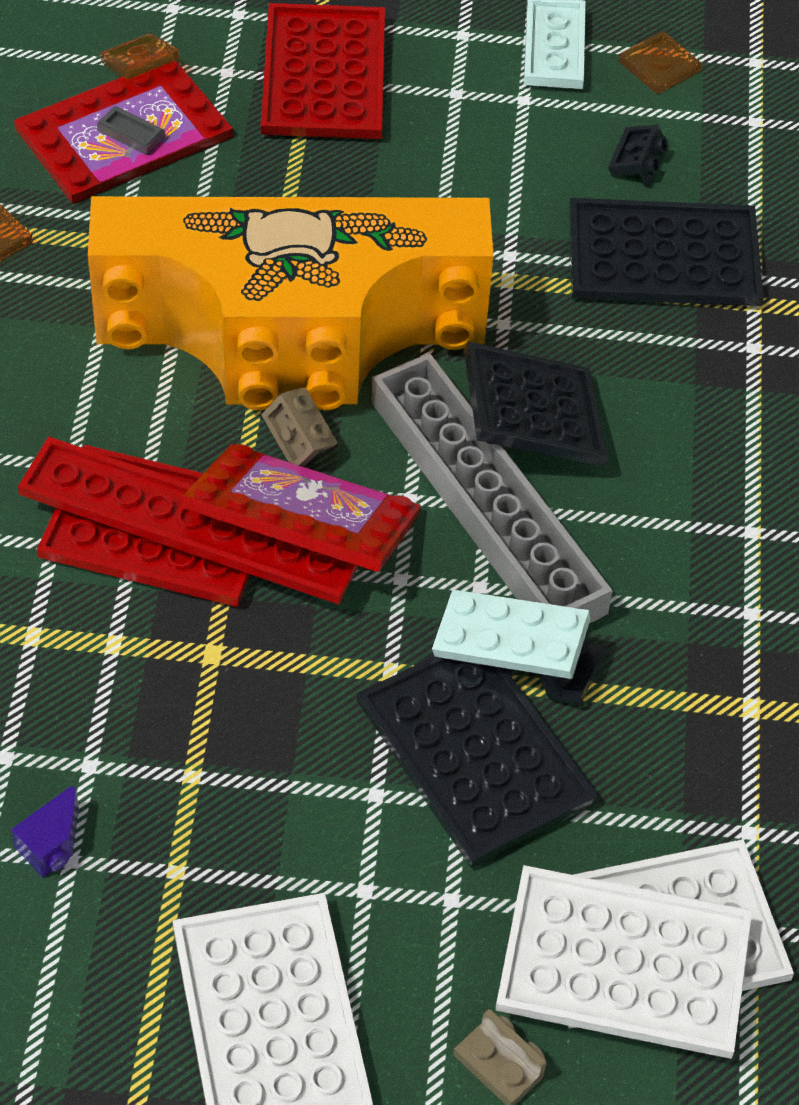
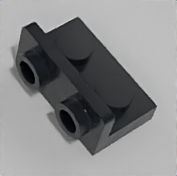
(640, 153)
(575, 689)

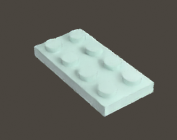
(555, 43)
(512, 633)

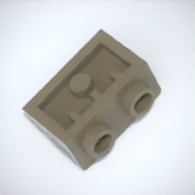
(298, 426)
(501, 1058)

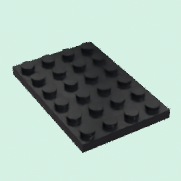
(664, 252)
(476, 753)

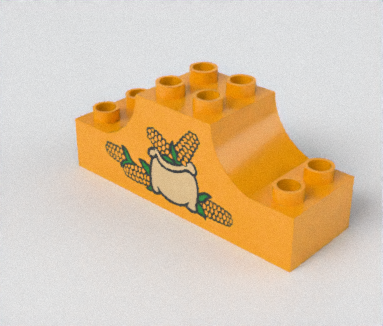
(290, 285)

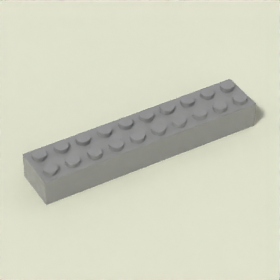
(486, 490)

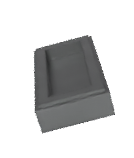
(131, 130)

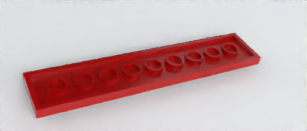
(151, 508)

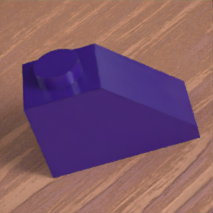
(49, 833)

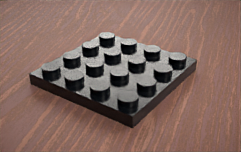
(534, 404)

